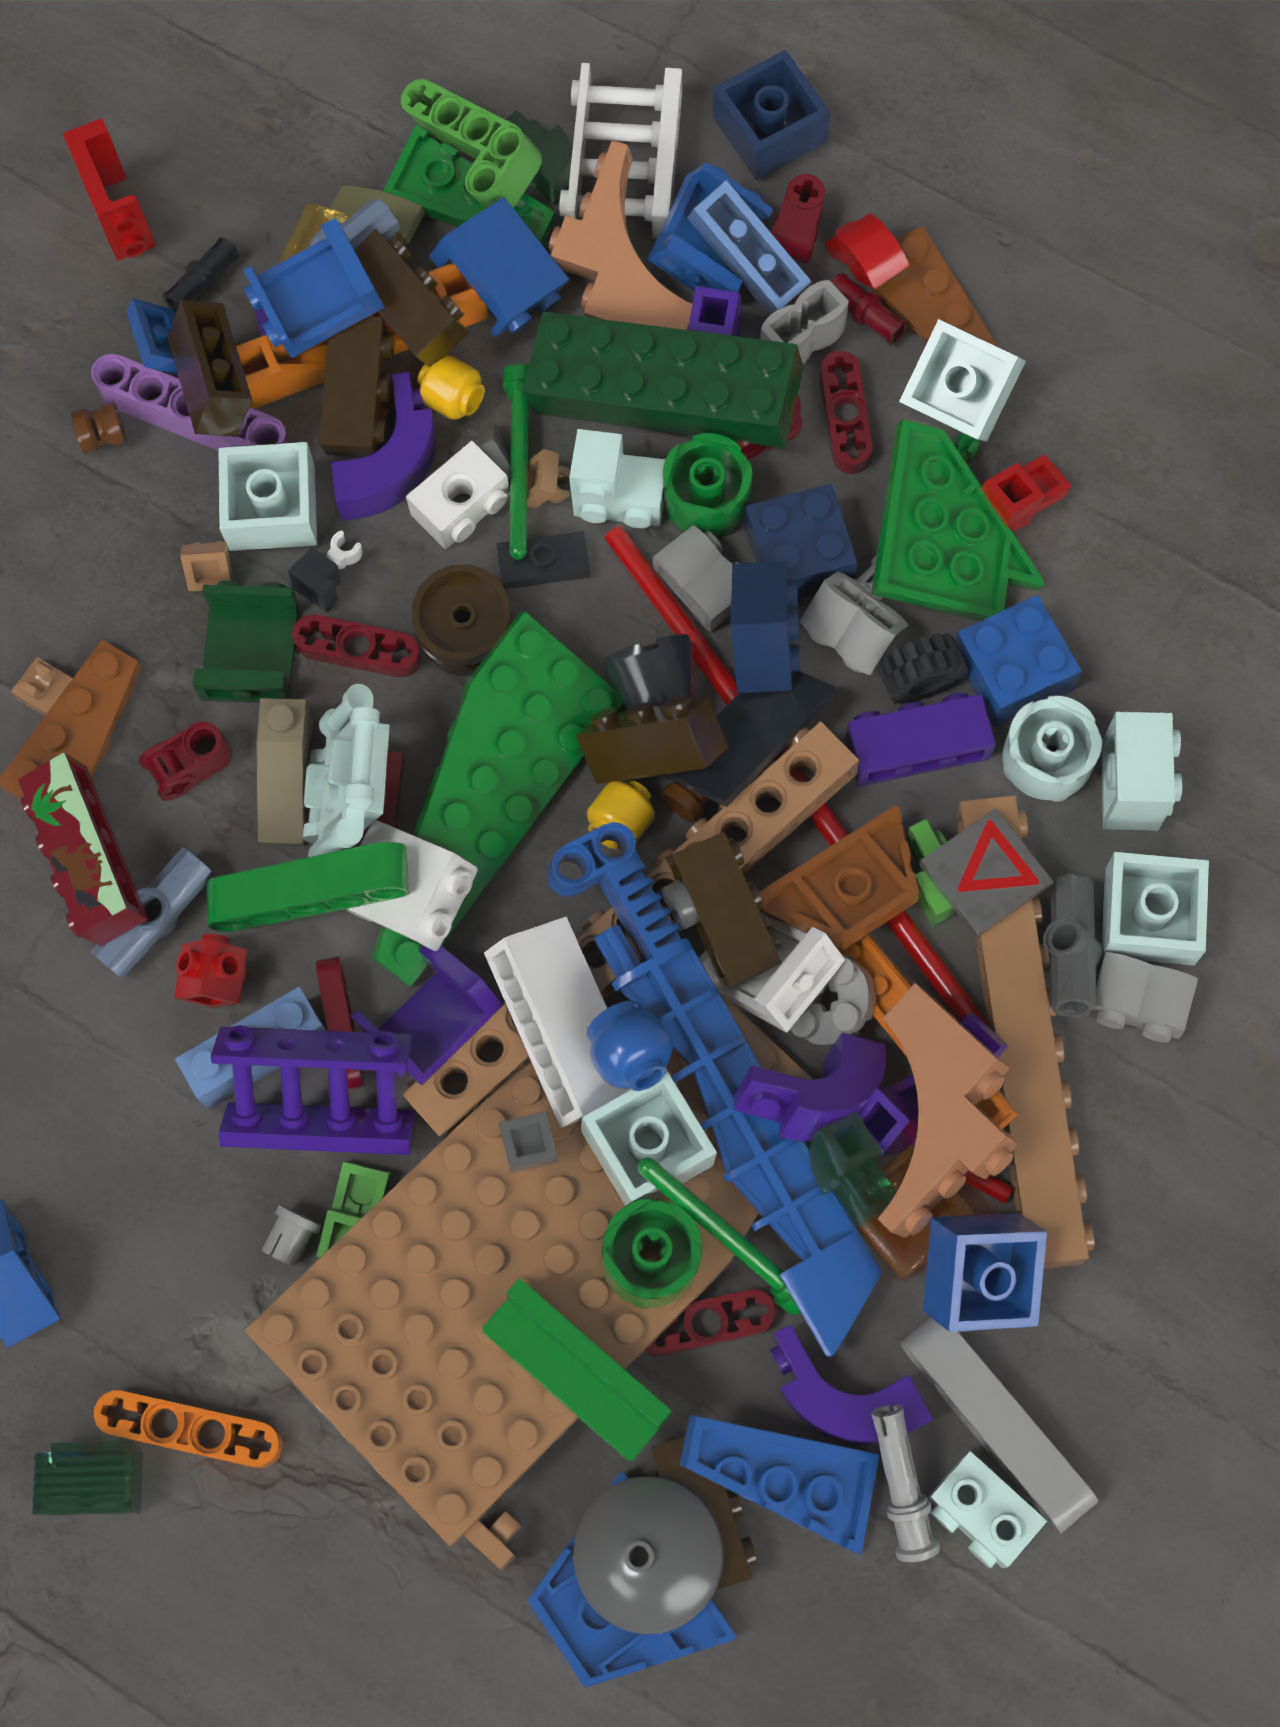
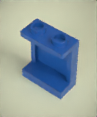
(683, 250)
(503, 265)
(313, 293)

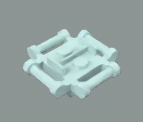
(346, 776)

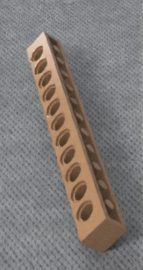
(814, 748)

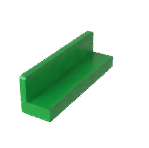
(576, 1371)

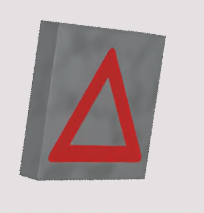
(986, 872)

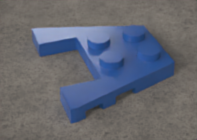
(602, 1650)

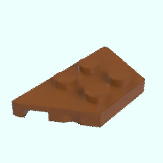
(849, 884)

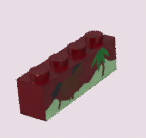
(81, 850)

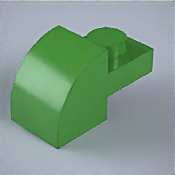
(923, 842)

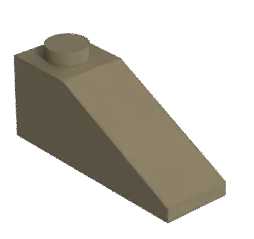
(282, 763)

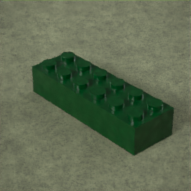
(663, 378)

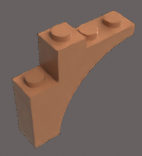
(602, 252)
(953, 1132)

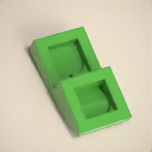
(356, 1194)

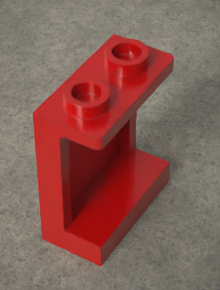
(99, 168)

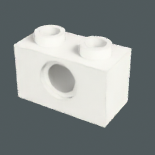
(465, 473)

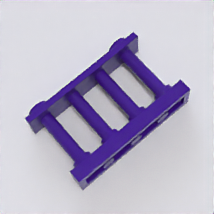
(315, 1127)

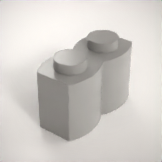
(811, 322)
(698, 575)
(853, 623)
(1143, 997)

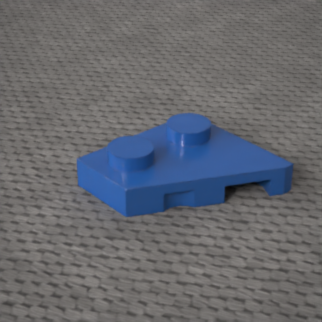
(151, 330)

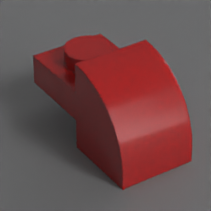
(868, 251)
(1025, 491)

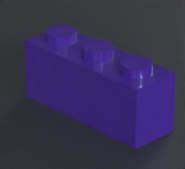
(920, 738)

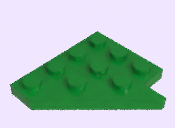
(942, 535)

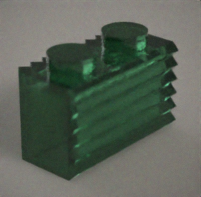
(87, 1481)

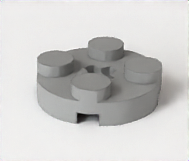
(848, 1014)

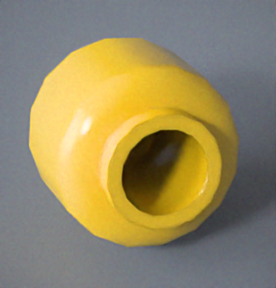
(451, 387)
(622, 804)

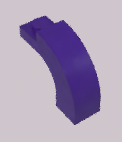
(387, 476)
(806, 1105)
(894, 1111)
(832, 1411)

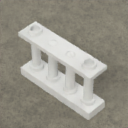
(660, 134)

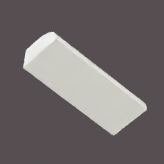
(552, 1006)

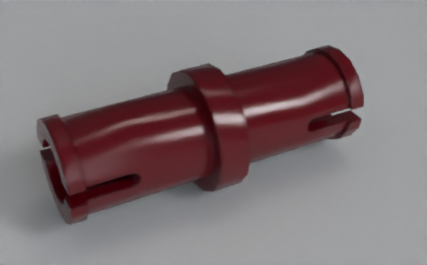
(868, 310)

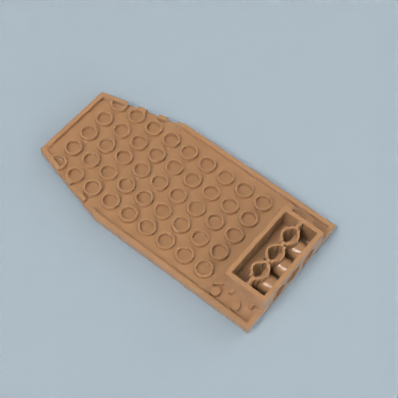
(396, 1309)

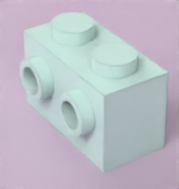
(985, 1511)

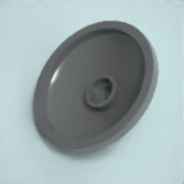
(681, 1547)

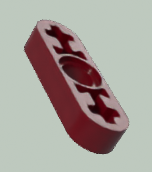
(851, 395)
(323, 652)
(337, 1005)
(743, 1326)

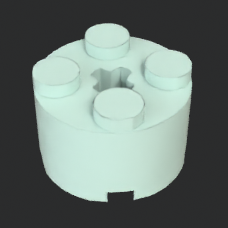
(1046, 773)

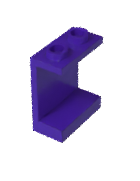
(439, 1014)

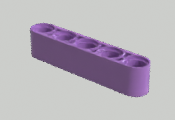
(170, 407)

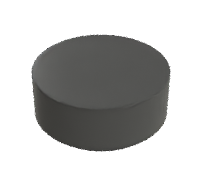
(679, 901)

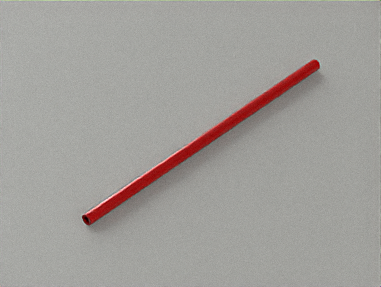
(823, 818)

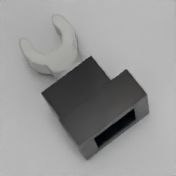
(319, 575)

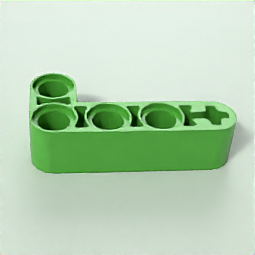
(502, 151)

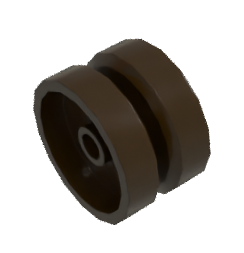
(456, 595)

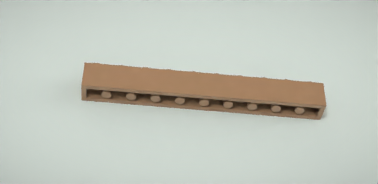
(1020, 1014)

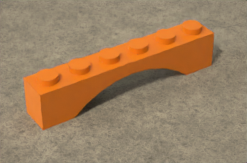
(275, 375)

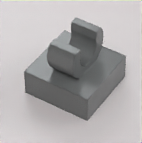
(528, 1142)

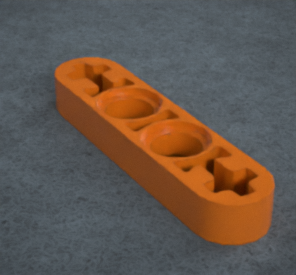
(187, 1433)

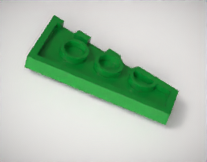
(435, 179)

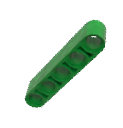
(307, 887)

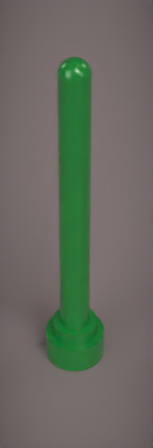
(513, 384)
(719, 1230)

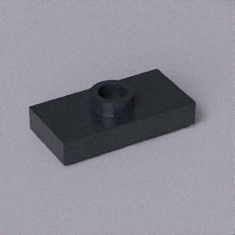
(547, 561)

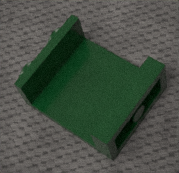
(248, 643)

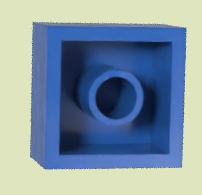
(1017, 659)
(984, 1272)

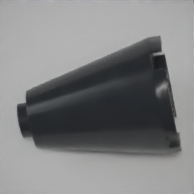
(653, 671)

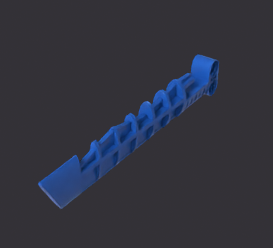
(766, 1169)

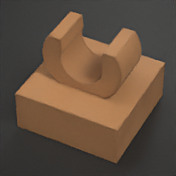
(543, 478)
(206, 564)
(40, 686)
(493, 1541)

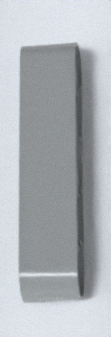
(1000, 1424)

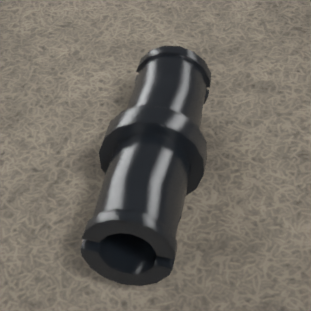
(202, 274)

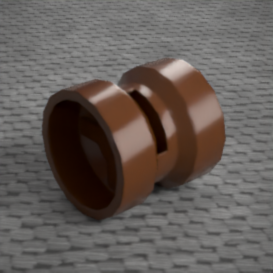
(108, 425)
(684, 802)

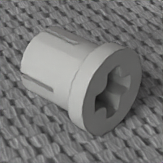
(290, 1235)

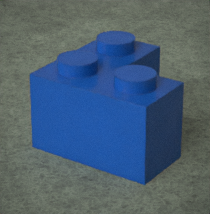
(25, 1295)

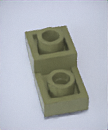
(407, 213)

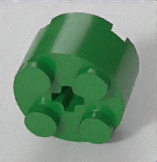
(703, 462)
(656, 1225)

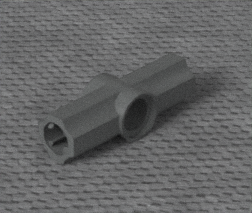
(1073, 946)

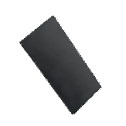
(755, 731)

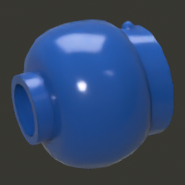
(629, 1046)

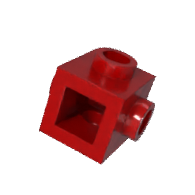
(211, 972)

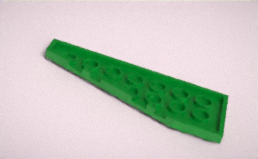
(502, 762)

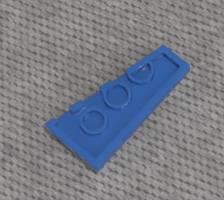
(794, 1477)

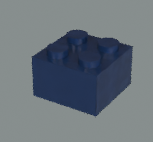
(771, 114)
(806, 533)
(764, 627)

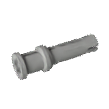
(907, 1504)

